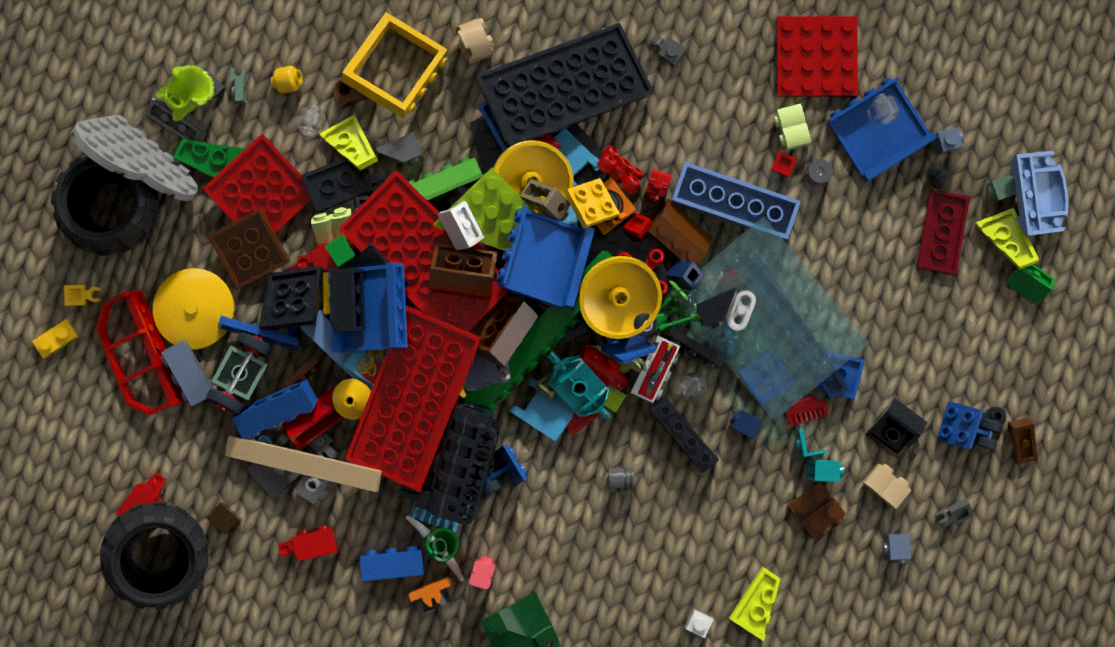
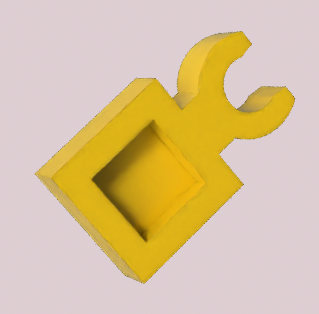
(78, 295)

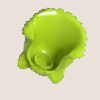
(186, 90)

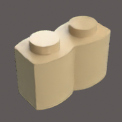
(886, 485)

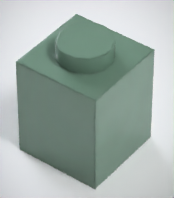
(1001, 188)

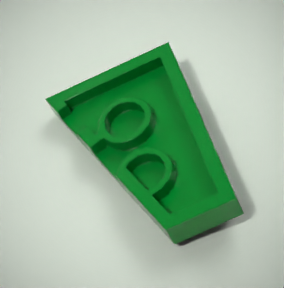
(205, 156)

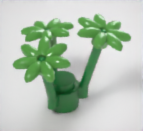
(676, 309)

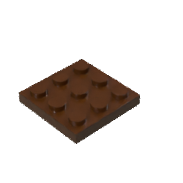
(249, 248)

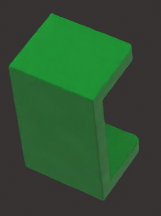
(341, 252)

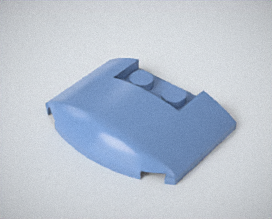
(1039, 192)

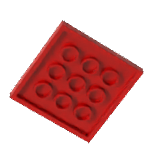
(817, 56)
(259, 180)

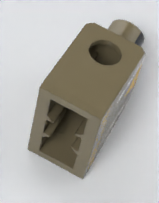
(553, 206)

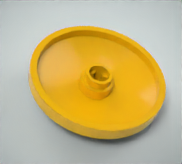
(537, 162)
(617, 293)
(191, 306)

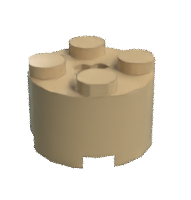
(473, 41)

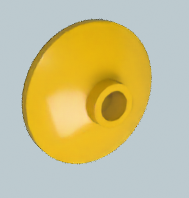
(357, 391)

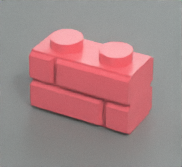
(482, 572)

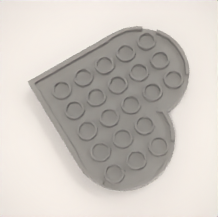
(124, 150)

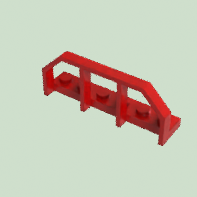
(153, 343)

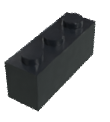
(347, 300)

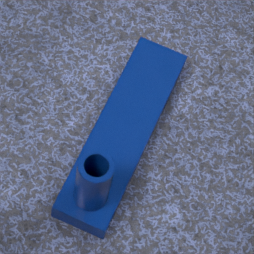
(285, 340)

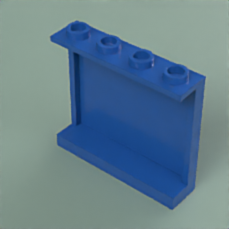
(877, 146)
(544, 259)
(383, 312)

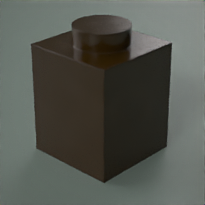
(225, 518)

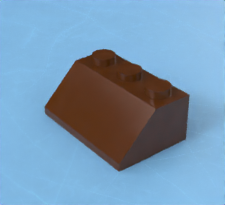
(679, 234)
(462, 270)
(504, 329)

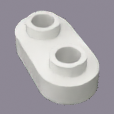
(741, 310)

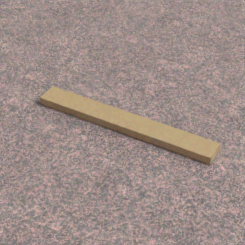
(303, 463)

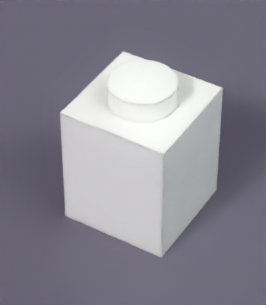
(699, 623)

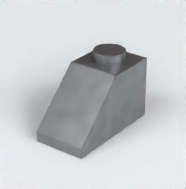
(402, 150)

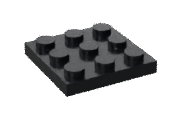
(292, 298)

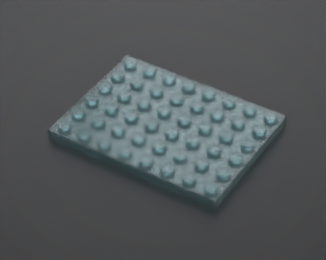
(794, 330)

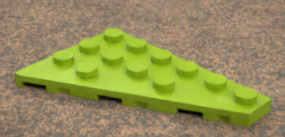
(493, 207)

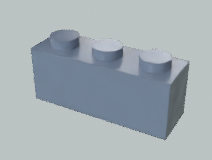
(186, 372)

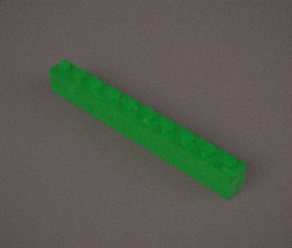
(537, 342)

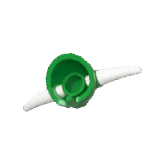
(440, 545)

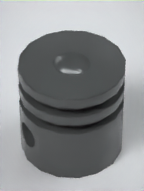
(819, 172)
(621, 479)

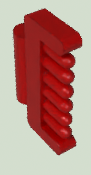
(806, 405)

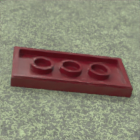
(943, 232)

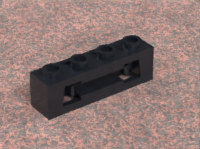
(684, 435)

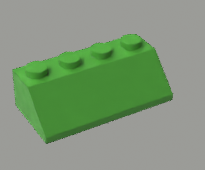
(438, 186)

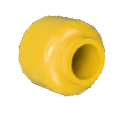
(286, 79)

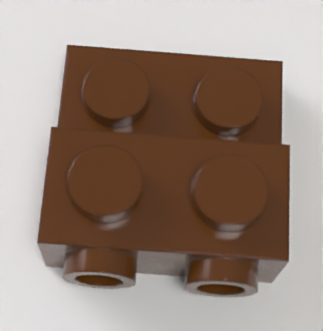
(817, 511)

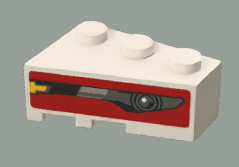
(656, 370)

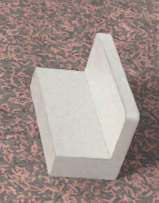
(461, 226)

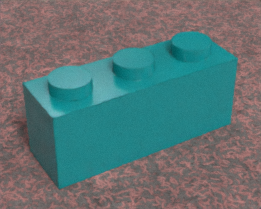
(824, 470)

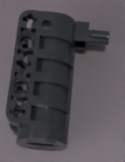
(458, 464)

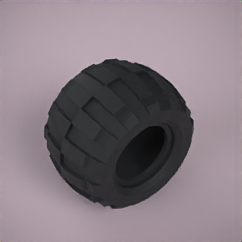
(73, 214)
(159, 588)

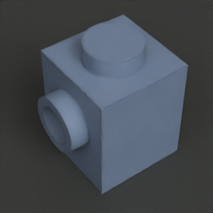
(949, 141)
(897, 547)

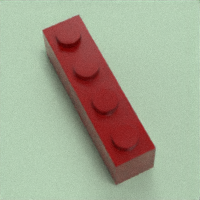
(312, 425)

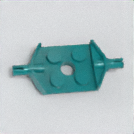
(574, 370)

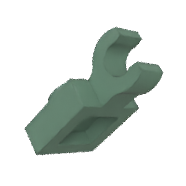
(239, 91)

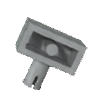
(313, 488)

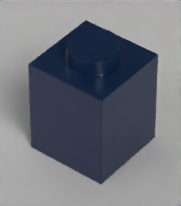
(685, 274)
(745, 424)

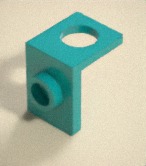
(801, 445)

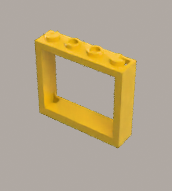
(374, 93)

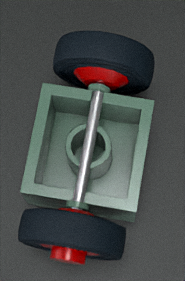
(239, 373)

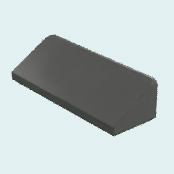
(187, 128)

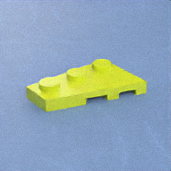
(350, 142)
(1008, 238)
(756, 604)

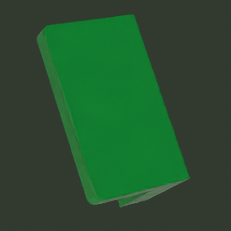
(1031, 283)

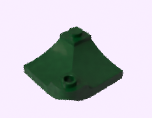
(520, 625)

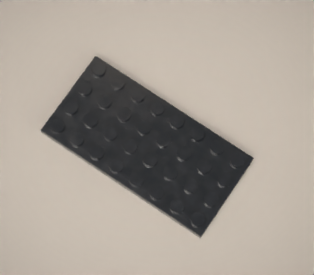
(564, 85)

